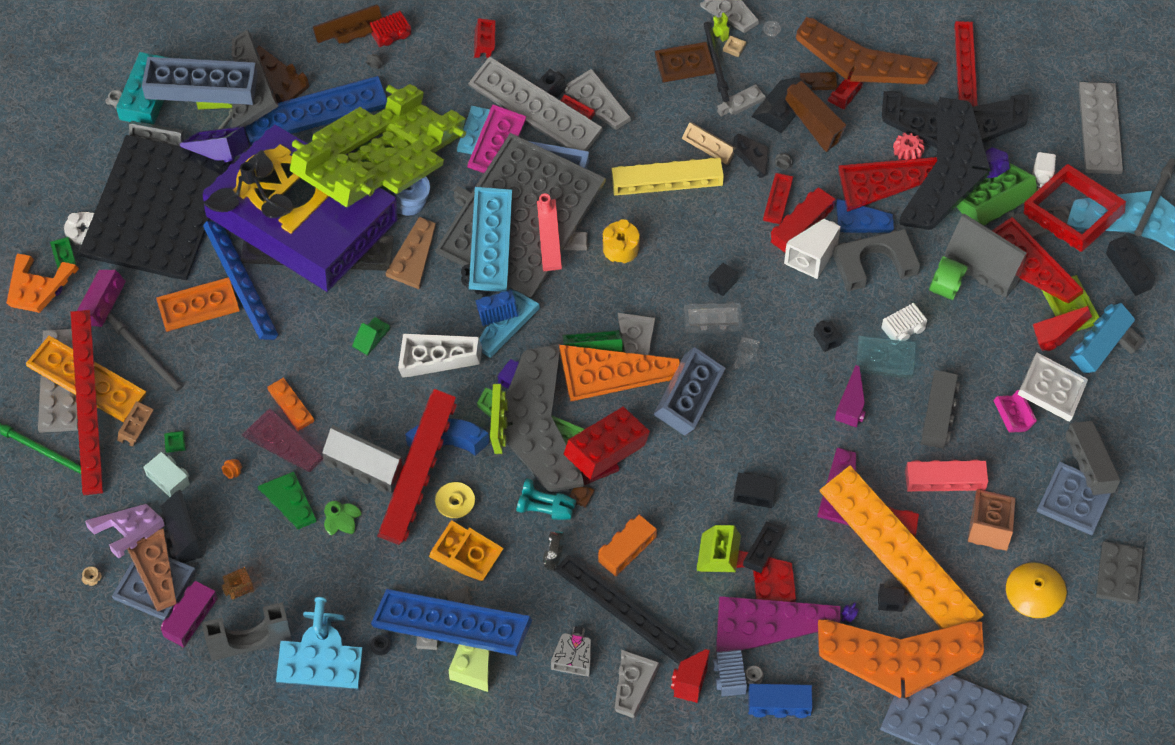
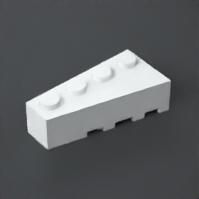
(437, 353)

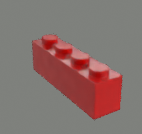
(806, 214)

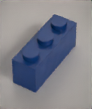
(780, 700)

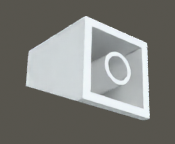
(813, 248)

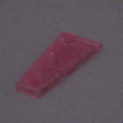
(280, 439)

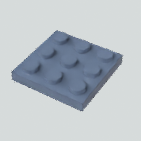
(1072, 501)
(134, 593)

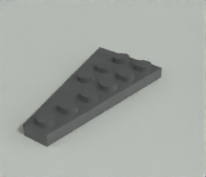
(264, 100)

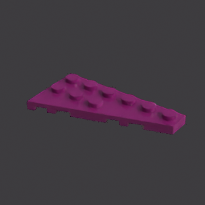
(758, 623)

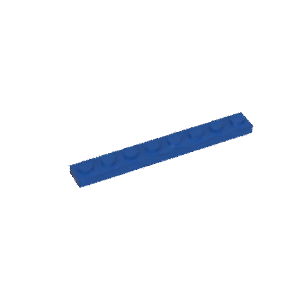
(240, 281)

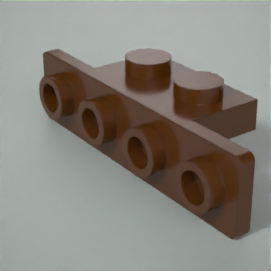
(348, 26)

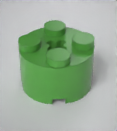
(947, 278)

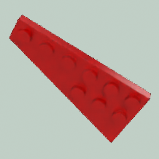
(878, 180)
(1039, 266)

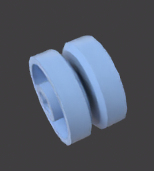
(412, 198)

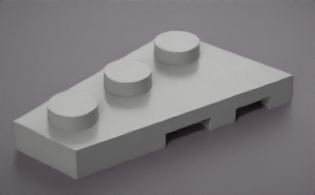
(736, 11)
(636, 333)
(634, 681)

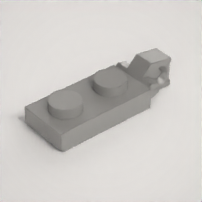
(741, 101)

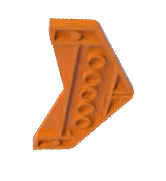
(888, 660)

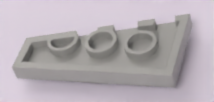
(593, 93)

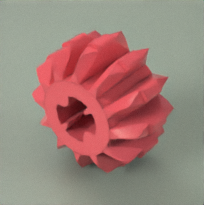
(908, 147)

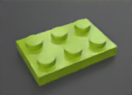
(1060, 307)
(498, 419)

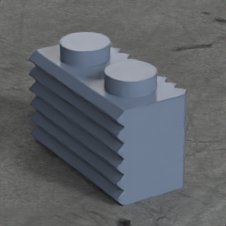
(730, 673)

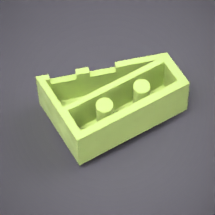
(471, 667)

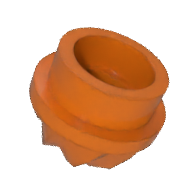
(231, 468)

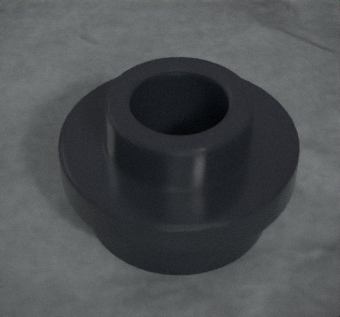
(380, 639)

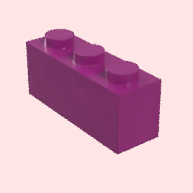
(102, 295)
(188, 613)

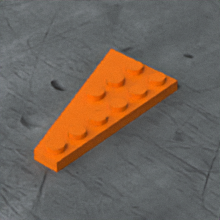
(601, 372)

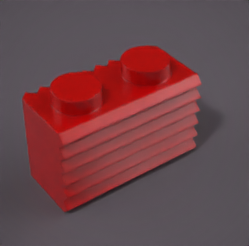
(390, 29)

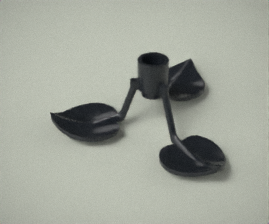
(257, 166)

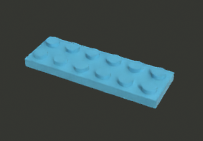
(490, 239)

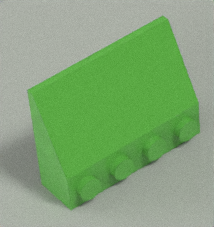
(998, 195)

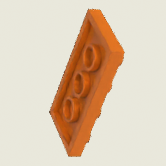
(197, 304)

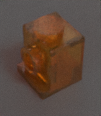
(240, 578)

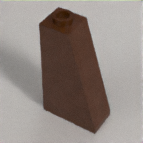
(815, 115)

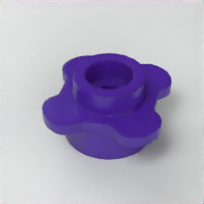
(849, 612)

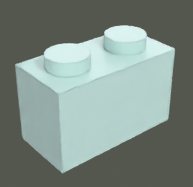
(166, 474)

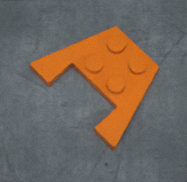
(35, 291)

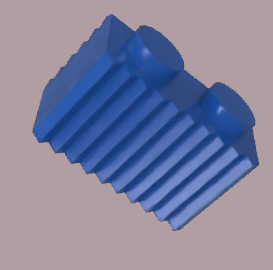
(497, 307)

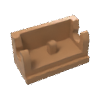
(134, 423)

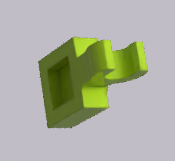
(720, 27)

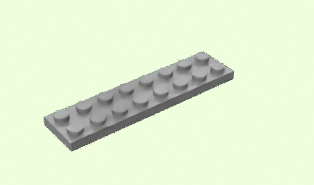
(540, 108)

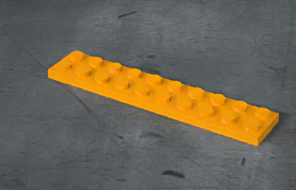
(899, 550)

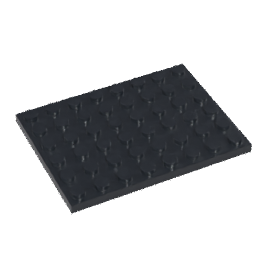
(152, 208)

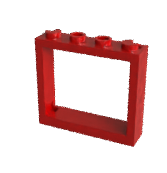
(1089, 188)

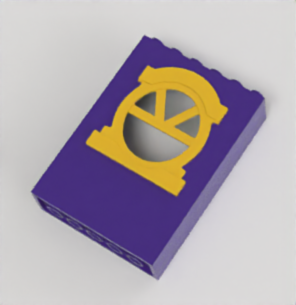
(314, 239)

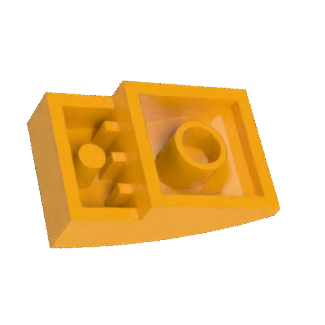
(465, 551)

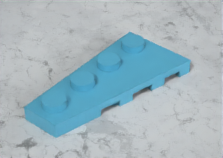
(500, 332)

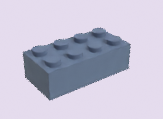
(689, 391)

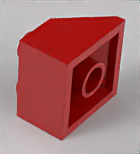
(690, 675)

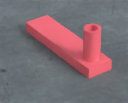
(549, 233)

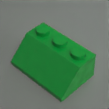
(597, 340)

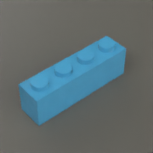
(1102, 338)

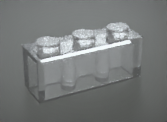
(713, 318)

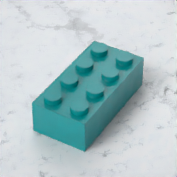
(132, 103)

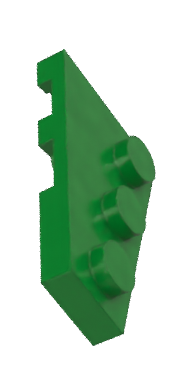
(289, 499)

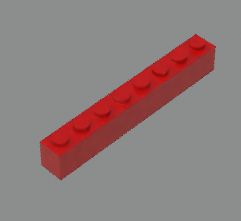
(416, 467)

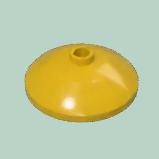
(1033, 599)

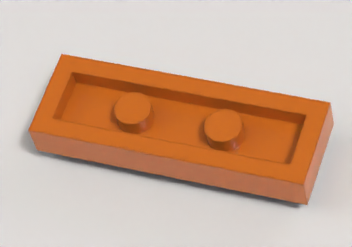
(290, 404)

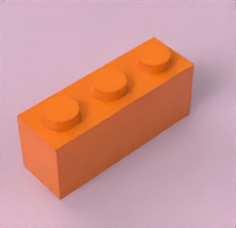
(626, 545)

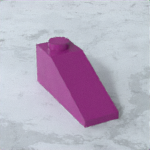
(852, 403)

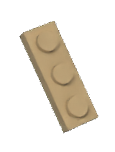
(708, 143)

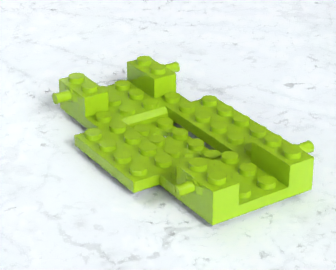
(406, 126)

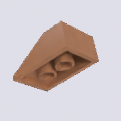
(992, 520)

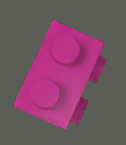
(1015, 412)

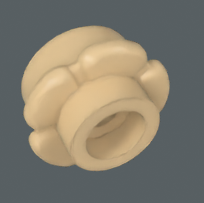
(91, 571)

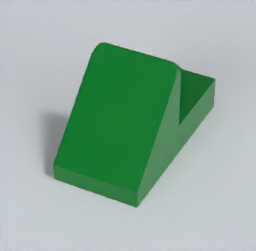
(370, 335)

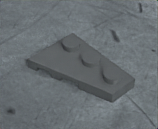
(1033, 227)

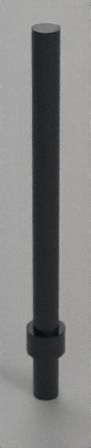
(722, 84)

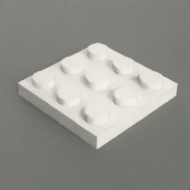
(1053, 387)

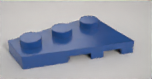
(863, 219)

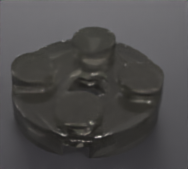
(553, 556)

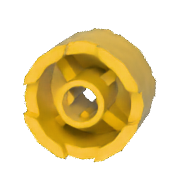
(621, 241)

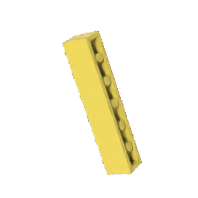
(667, 176)

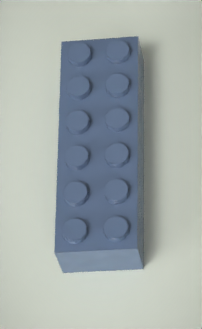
(200, 80)

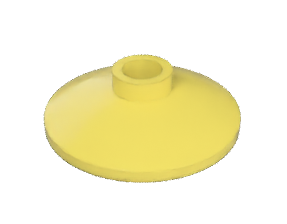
(455, 492)

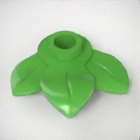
(342, 519)

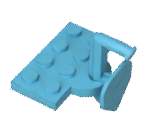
(320, 655)

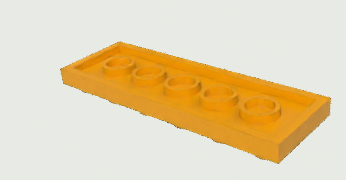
(113, 392)

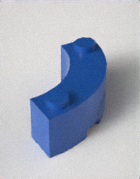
(461, 435)

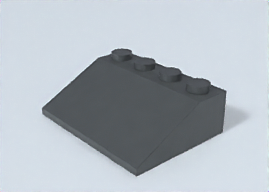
(987, 255)

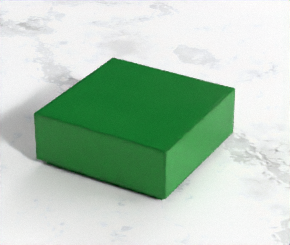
(174, 441)

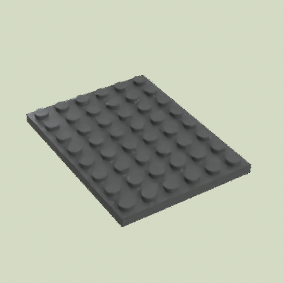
(528, 173)

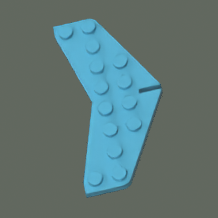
(1159, 226)

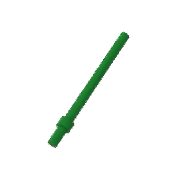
(8, 431)

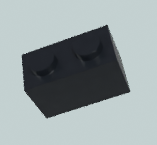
(755, 490)

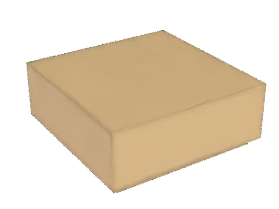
(734, 46)

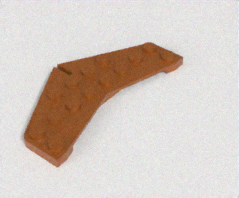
(866, 64)

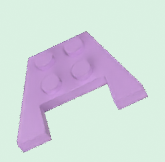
(131, 523)

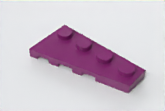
(841, 461)

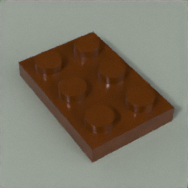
(684, 62)

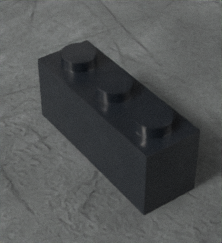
(1130, 265)

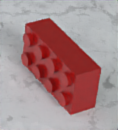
(606, 442)

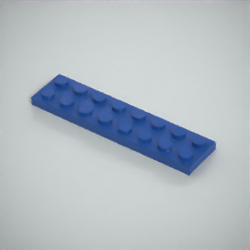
(320, 108)
(452, 622)

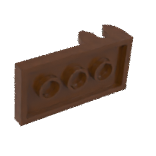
(283, 79)

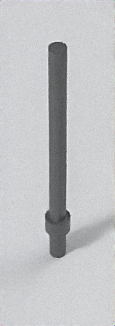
(1166, 174)
(121, 329)

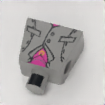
(573, 653)

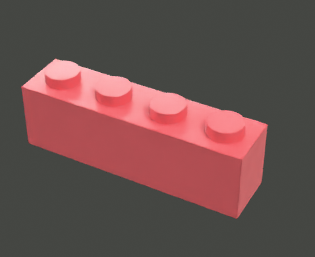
(946, 475)

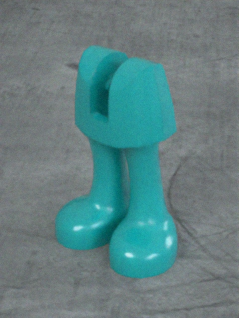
(560, 506)

